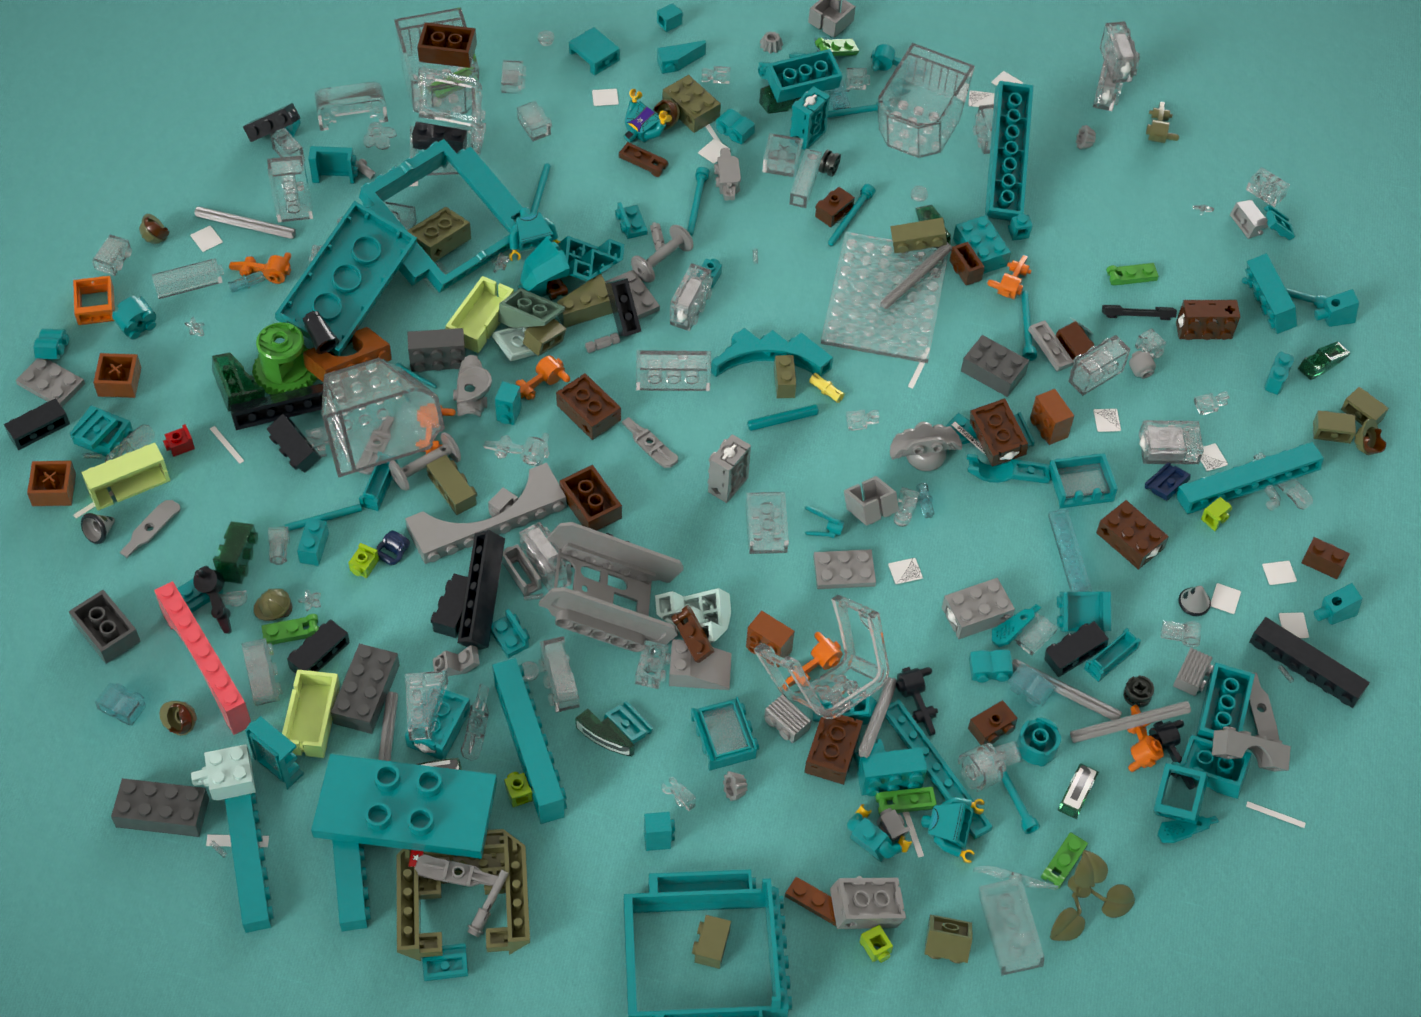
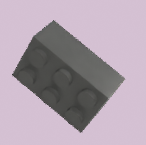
(436, 349)
(994, 365)
(104, 626)

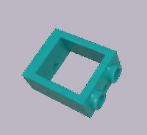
(124, 430)
(1176, 813)

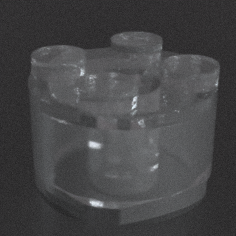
(981, 767)

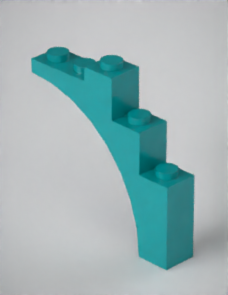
(748, 348)

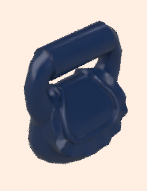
(395, 543)

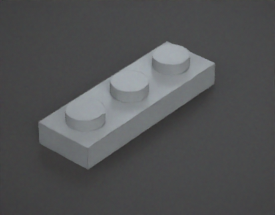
(1050, 345)

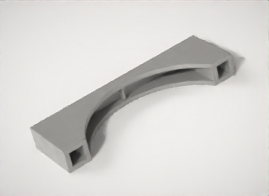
(443, 538)

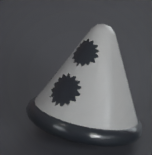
(96, 527)
(1194, 601)

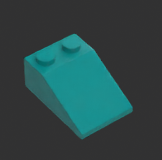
(1224, 775)

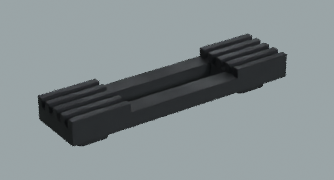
(1164, 313)

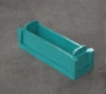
(376, 487)
(1112, 655)

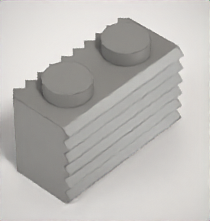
(1193, 671)
(787, 719)

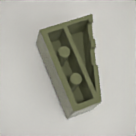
(585, 303)

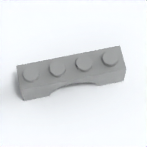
(1269, 753)

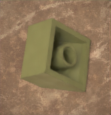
(948, 939)

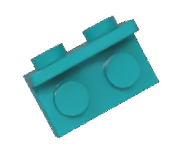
(631, 221)
(510, 634)

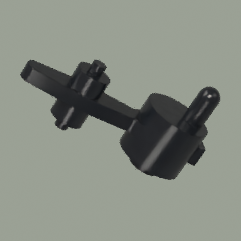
(211, 583)
(911, 683)
(1169, 737)

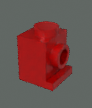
(179, 441)

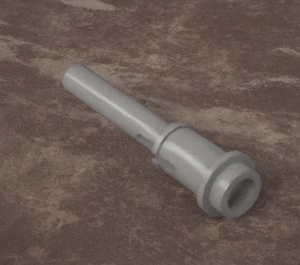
(483, 913)

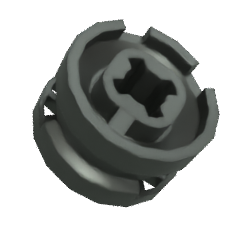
(829, 162)
(1139, 690)

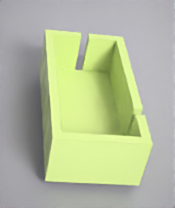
(480, 313)
(126, 476)
(309, 712)

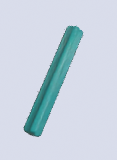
(783, 417)

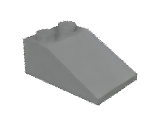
(708, 674)

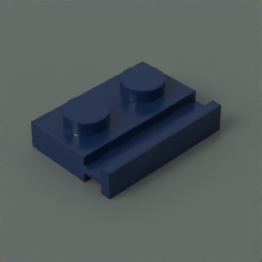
(1167, 481)

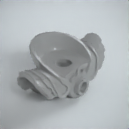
(472, 374)
(925, 445)

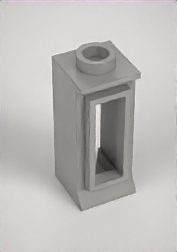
(515, 554)

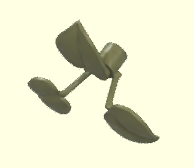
(1089, 871)

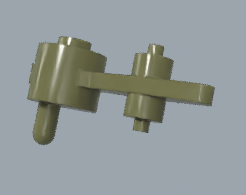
(1159, 129)

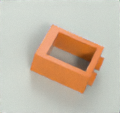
(96, 313)

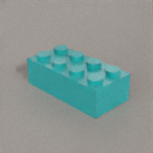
(799, 74)
(1271, 293)
(1225, 700)

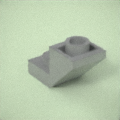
(457, 663)

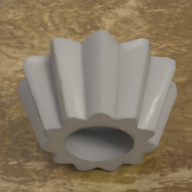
(771, 42)
(1085, 137)
(734, 785)

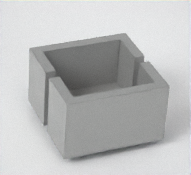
(827, 15)
(878, 500)

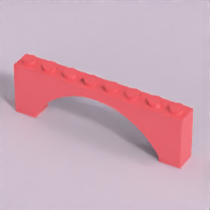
(221, 685)

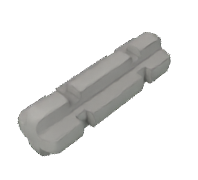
(657, 235)
(602, 342)

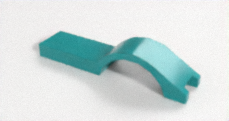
(1011, 470)

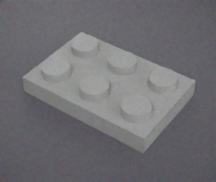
(643, 299)
(50, 381)
(844, 569)

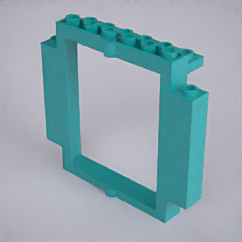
(476, 175)
(712, 892)

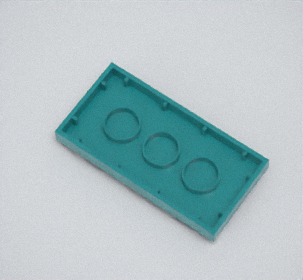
(348, 273)
(405, 806)

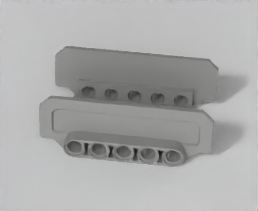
(593, 611)

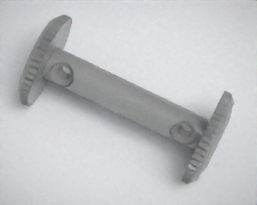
(680, 238)
(401, 474)

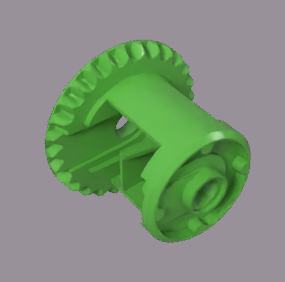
(281, 365)

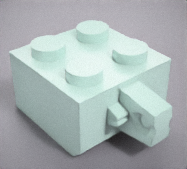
(226, 773)

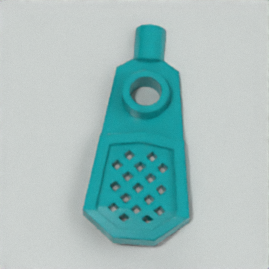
(1011, 628)
(1176, 830)

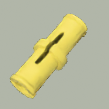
(826, 388)

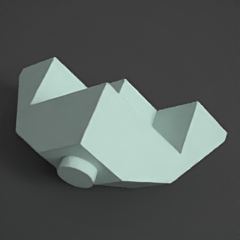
(710, 608)

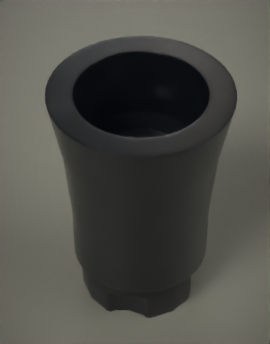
(320, 333)

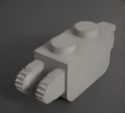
(728, 174)

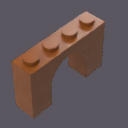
(365, 342)

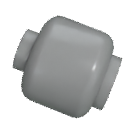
(1142, 364)

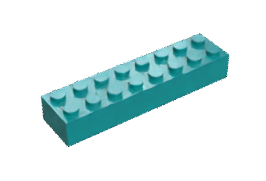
(1009, 150)
(529, 741)

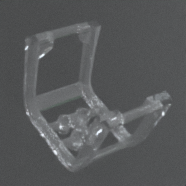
(473, 123)
(856, 694)

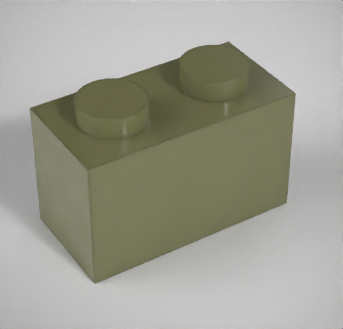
(542, 338)
(785, 376)
(1364, 406)
(1334, 426)
(712, 941)

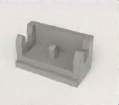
(1249, 218)

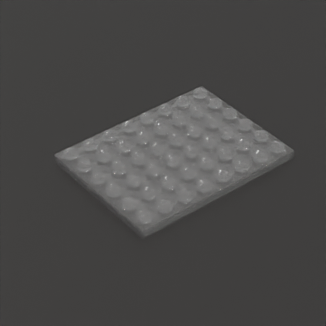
(863, 278)

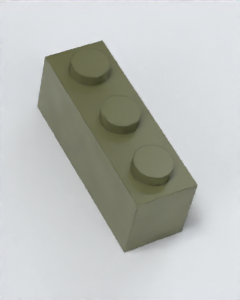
(918, 235)
(451, 484)

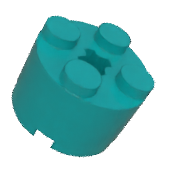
(134, 316)
(1039, 741)

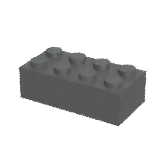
(365, 688)
(160, 807)

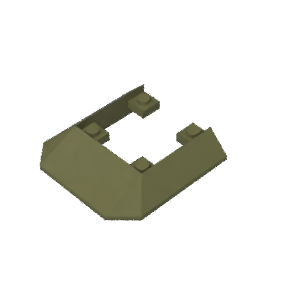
(500, 853)

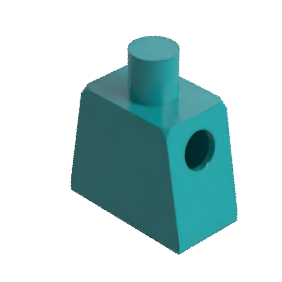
(1339, 309)
(1340, 605)

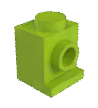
(1216, 513)
(363, 560)
(518, 789)
(876, 937)

